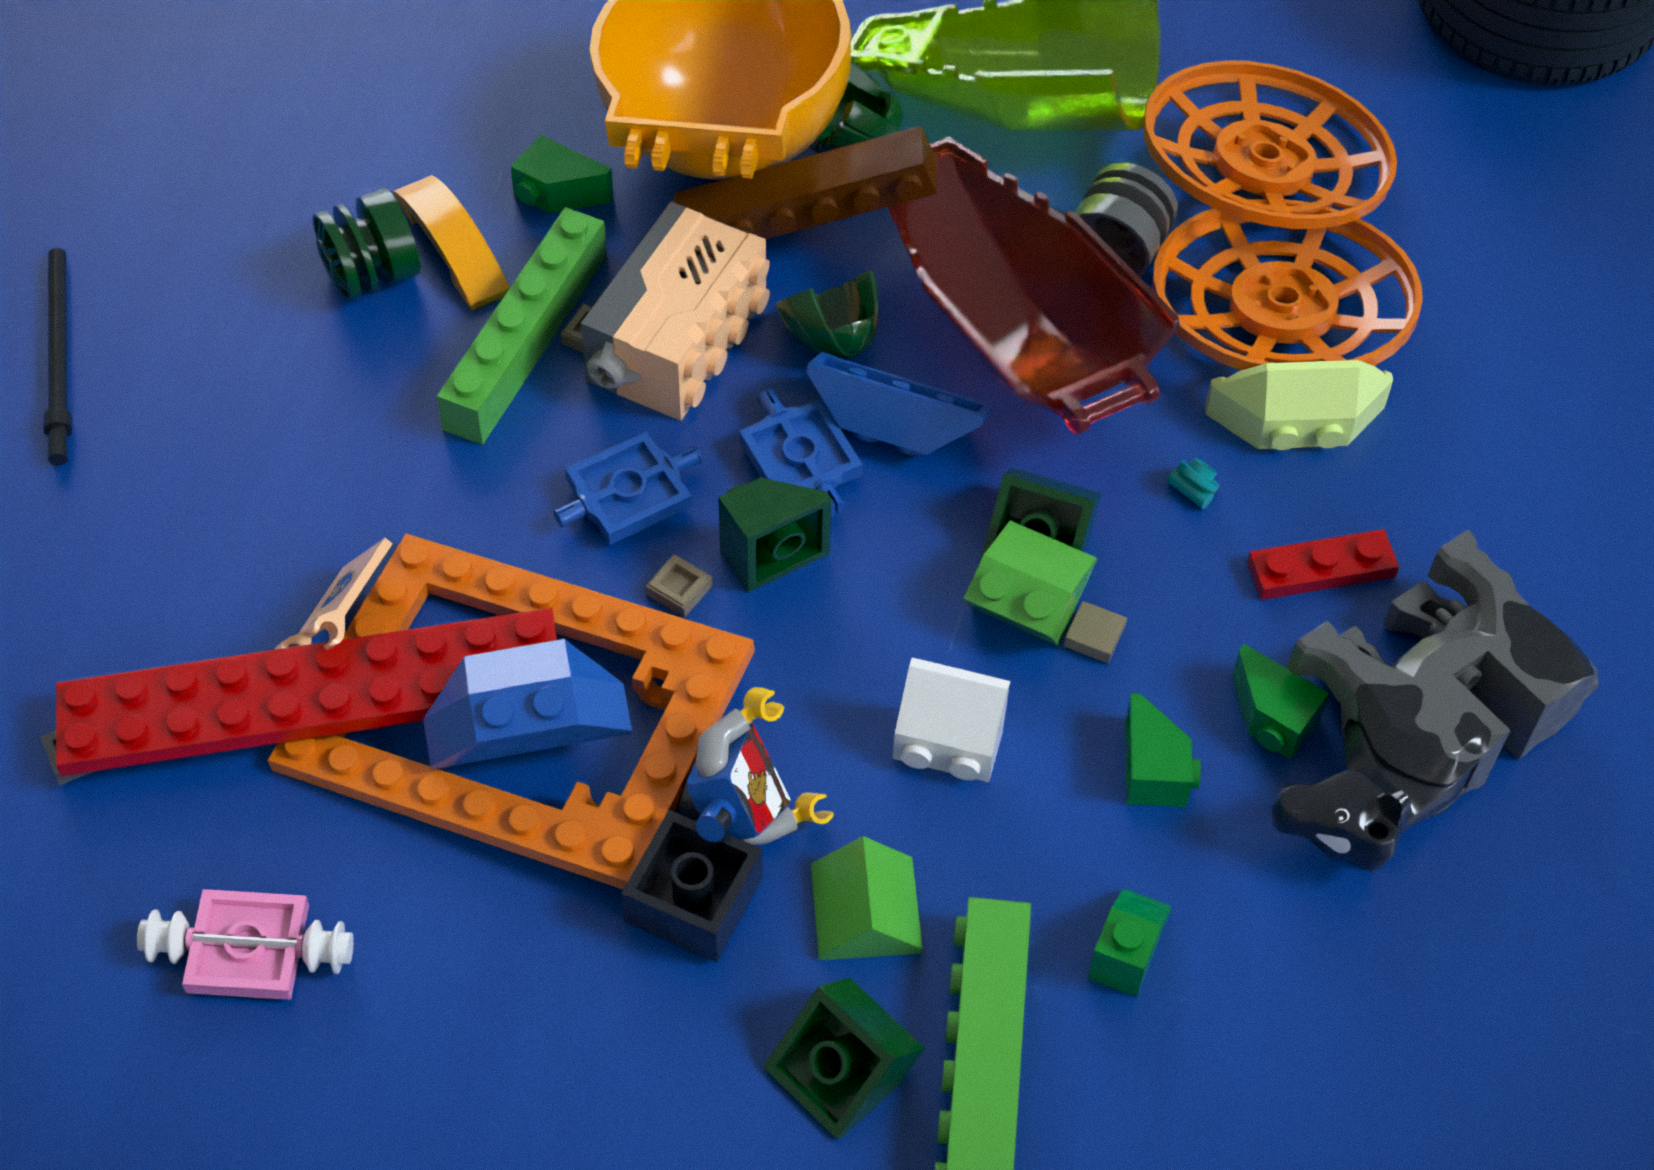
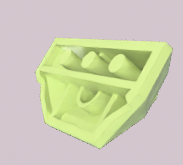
(1299, 402)

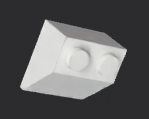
(950, 720)

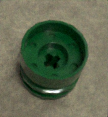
(374, 241)

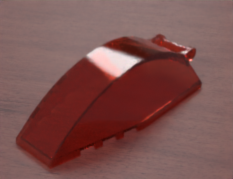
(1033, 291)

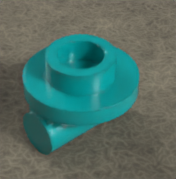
(1195, 481)

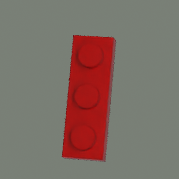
(1322, 564)

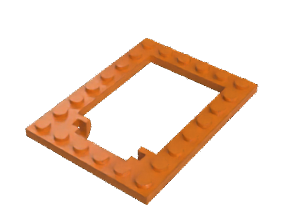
(584, 838)

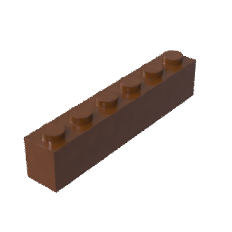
(821, 186)

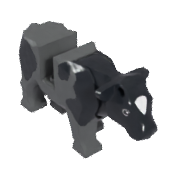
(1436, 715)

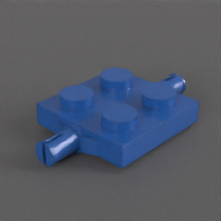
(801, 447)
(628, 487)

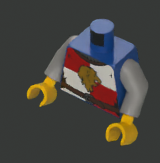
(739, 784)

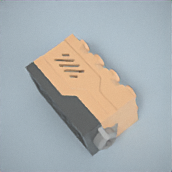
(675, 311)

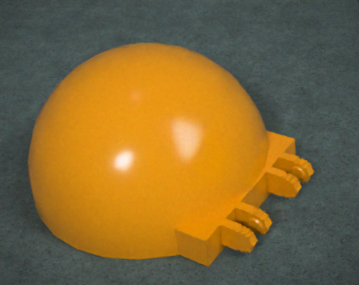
(719, 80)

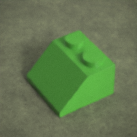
(1030, 582)

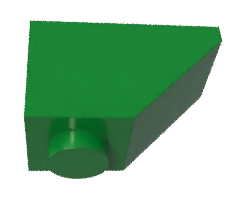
(559, 177)
(1275, 703)
(1157, 757)
(1128, 942)

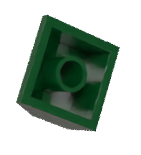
(1045, 507)
(772, 529)
(842, 1056)

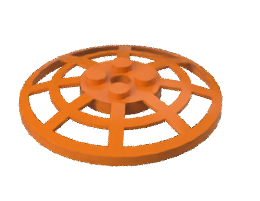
(1265, 154)
(1305, 295)

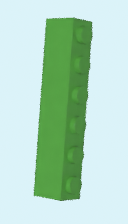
(522, 326)
(985, 1036)

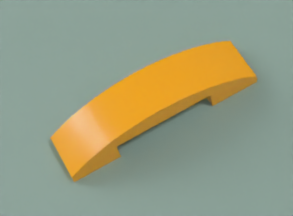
(456, 239)

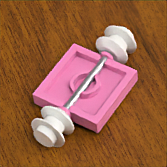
(245, 943)

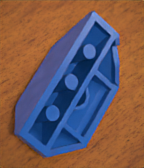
(893, 407)
(523, 704)

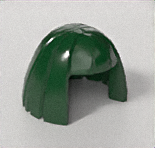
(861, 114)
(838, 320)

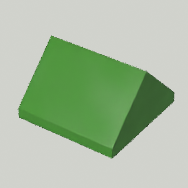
(865, 902)

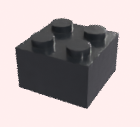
(692, 887)

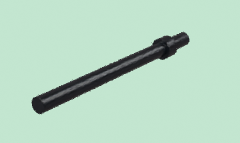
(57, 419)

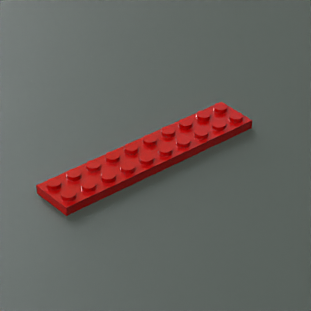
(273, 693)

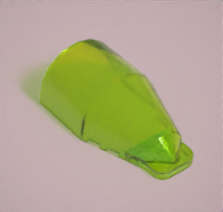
(1022, 61)

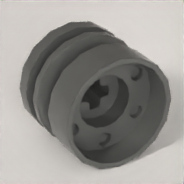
(1130, 212)

